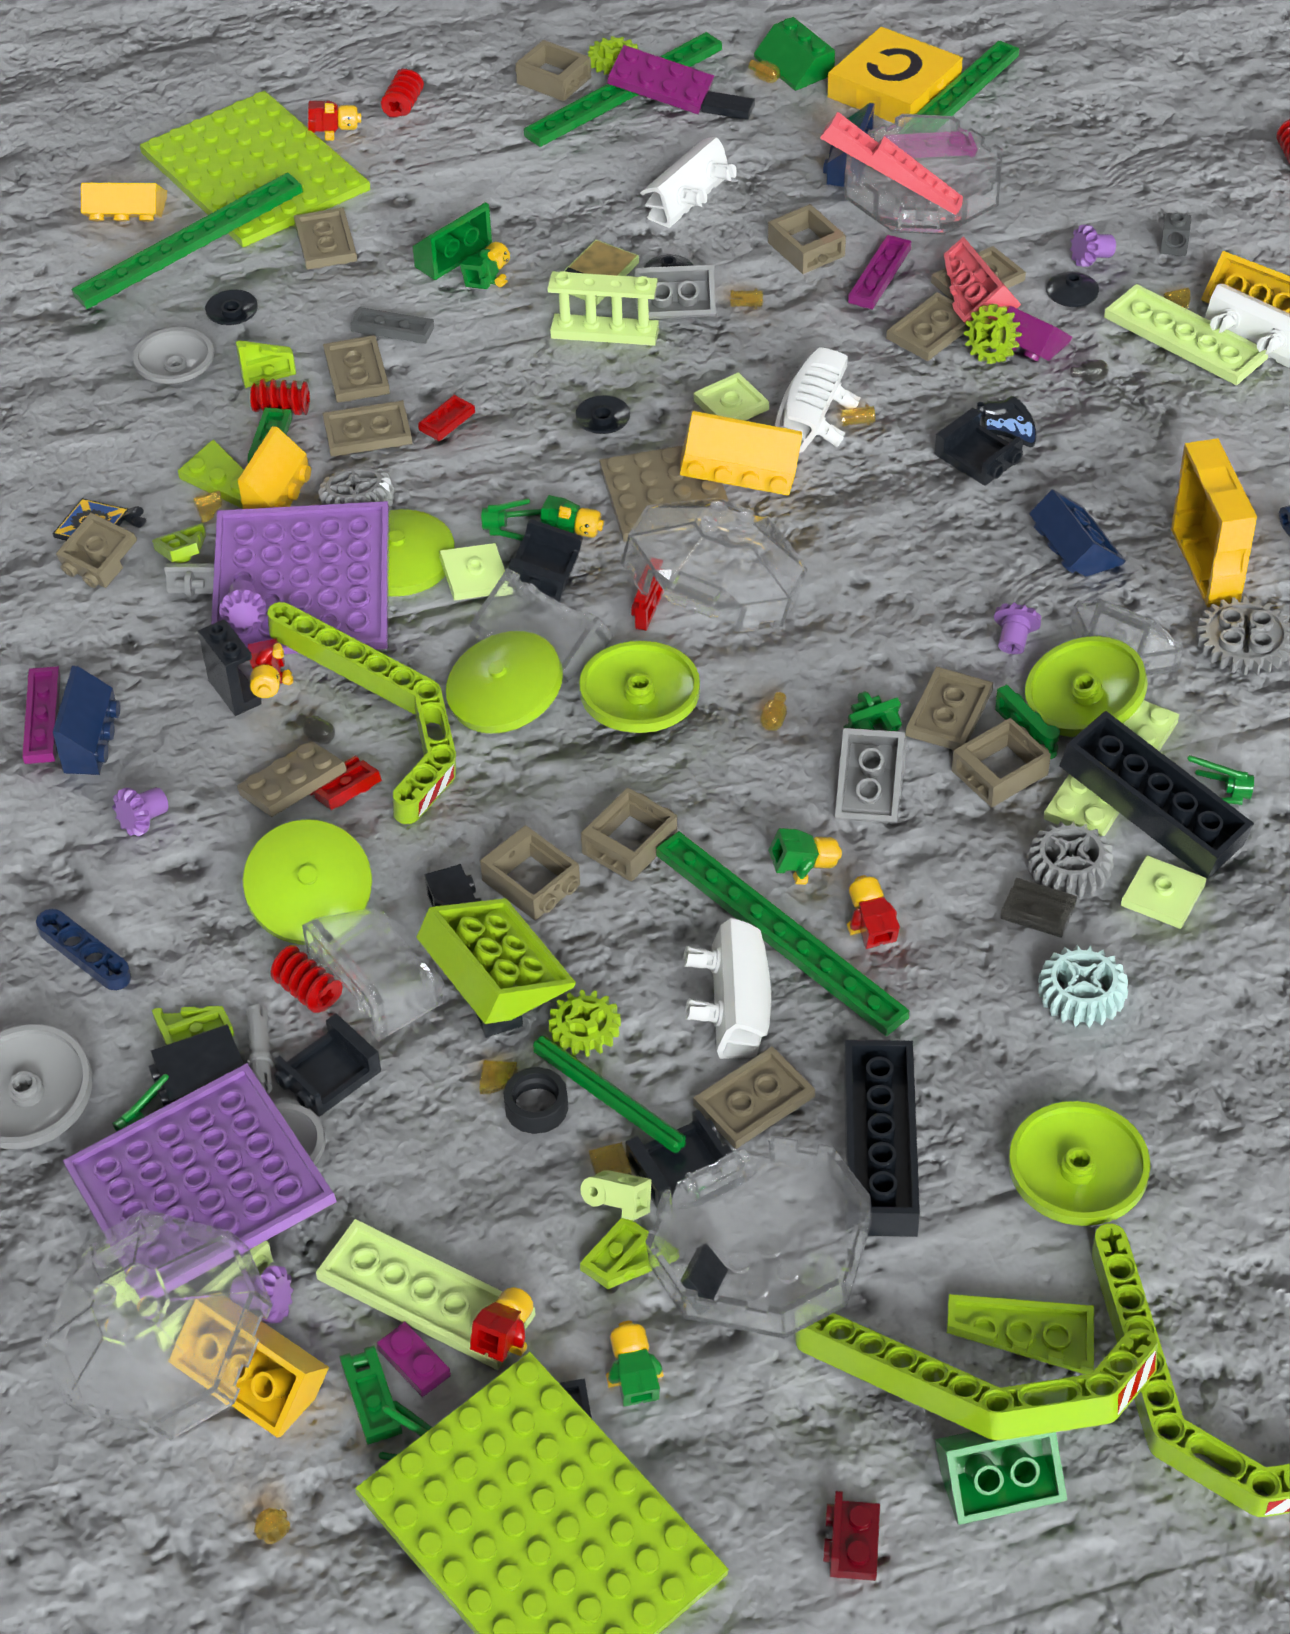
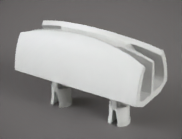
(688, 182)
(1251, 320)
(811, 395)
(740, 989)

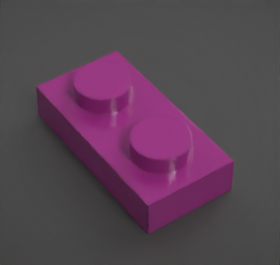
(413, 1359)

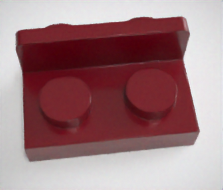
(854, 1539)

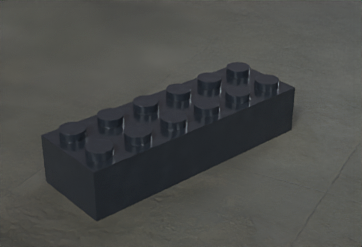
(1156, 794)
(883, 1131)

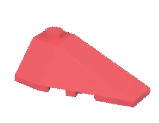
(974, 282)

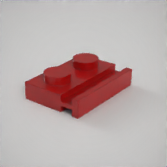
(645, 606)
(356, 780)

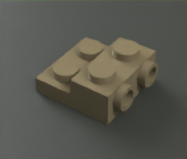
(95, 551)

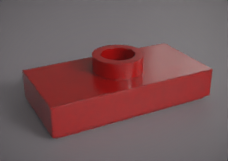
(446, 417)

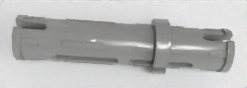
(259, 1055)

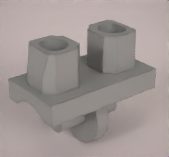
(189, 578)

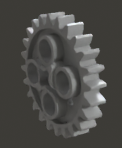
(1223, 633)

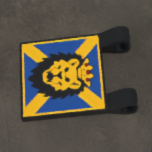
(106, 511)

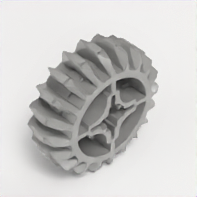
(356, 486)
(1070, 853)

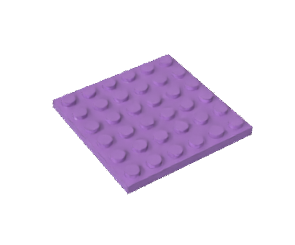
(312, 557)
(207, 1159)

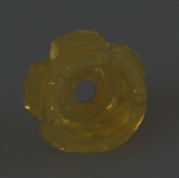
(272, 1525)

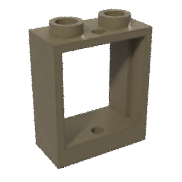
(575, 74)
(805, 258)
(982, 780)
(515, 851)
(612, 854)

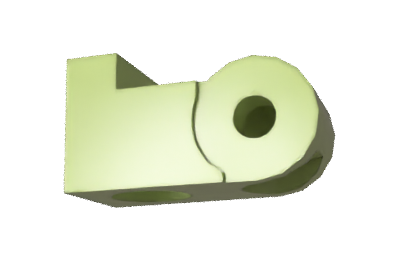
(620, 1191)

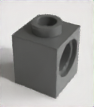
(1175, 234)

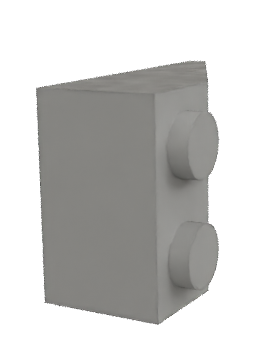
(870, 775)

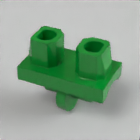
(873, 711)

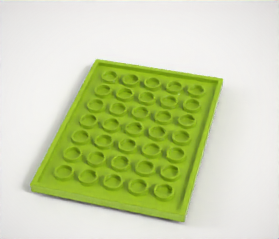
(246, 148)
(539, 1518)

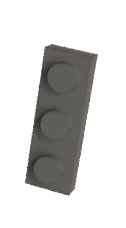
(392, 325)

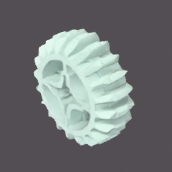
(1083, 993)

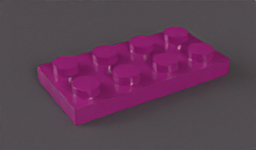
(660, 79)

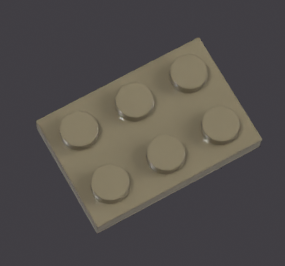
(325, 238)
(1001, 265)
(928, 327)
(356, 369)
(367, 428)
(949, 708)
(291, 778)
(754, 1097)

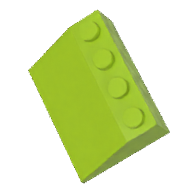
(493, 958)

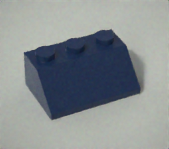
(836, 164)
(1074, 535)
(85, 723)

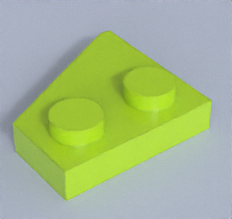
(264, 361)
(181, 545)
(189, 1022)
(618, 1255)

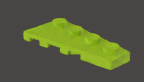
(1035, 1329)

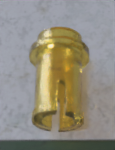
(748, 298)
(860, 415)

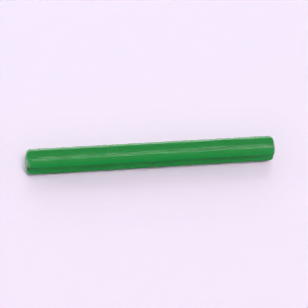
(609, 1094)

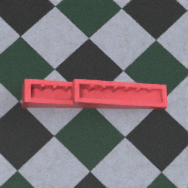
(890, 161)

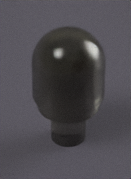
(1091, 370)
(316, 728)

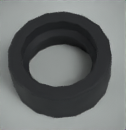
(535, 1079)

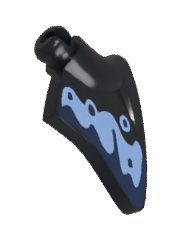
(1009, 419)

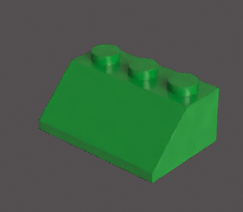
(797, 53)
(453, 243)
(999, 1476)

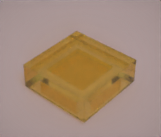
(610, 1158)

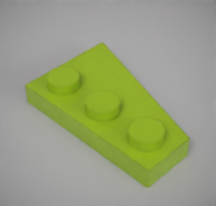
(214, 471)

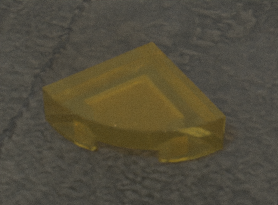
(1180, 297)
(207, 505)
(495, 1075)

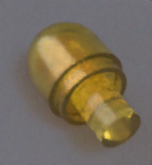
(765, 70)
(774, 712)

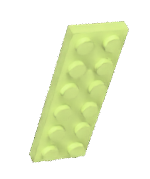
(1185, 334)
(1079, 803)
(409, 1286)

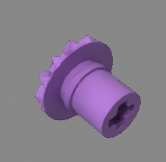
(1089, 245)
(243, 606)
(1016, 624)
(137, 809)
(279, 1290)

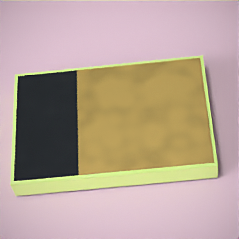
(603, 260)

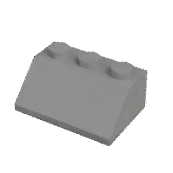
(681, 291)

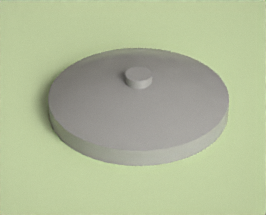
(41, 1084)

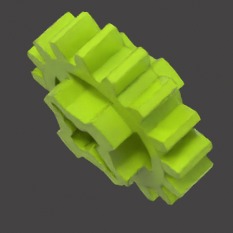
(605, 53)
(1003, 333)
(584, 1023)

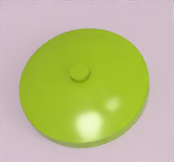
(415, 551)
(1085, 679)
(504, 682)
(639, 686)
(304, 874)
(1079, 1163)

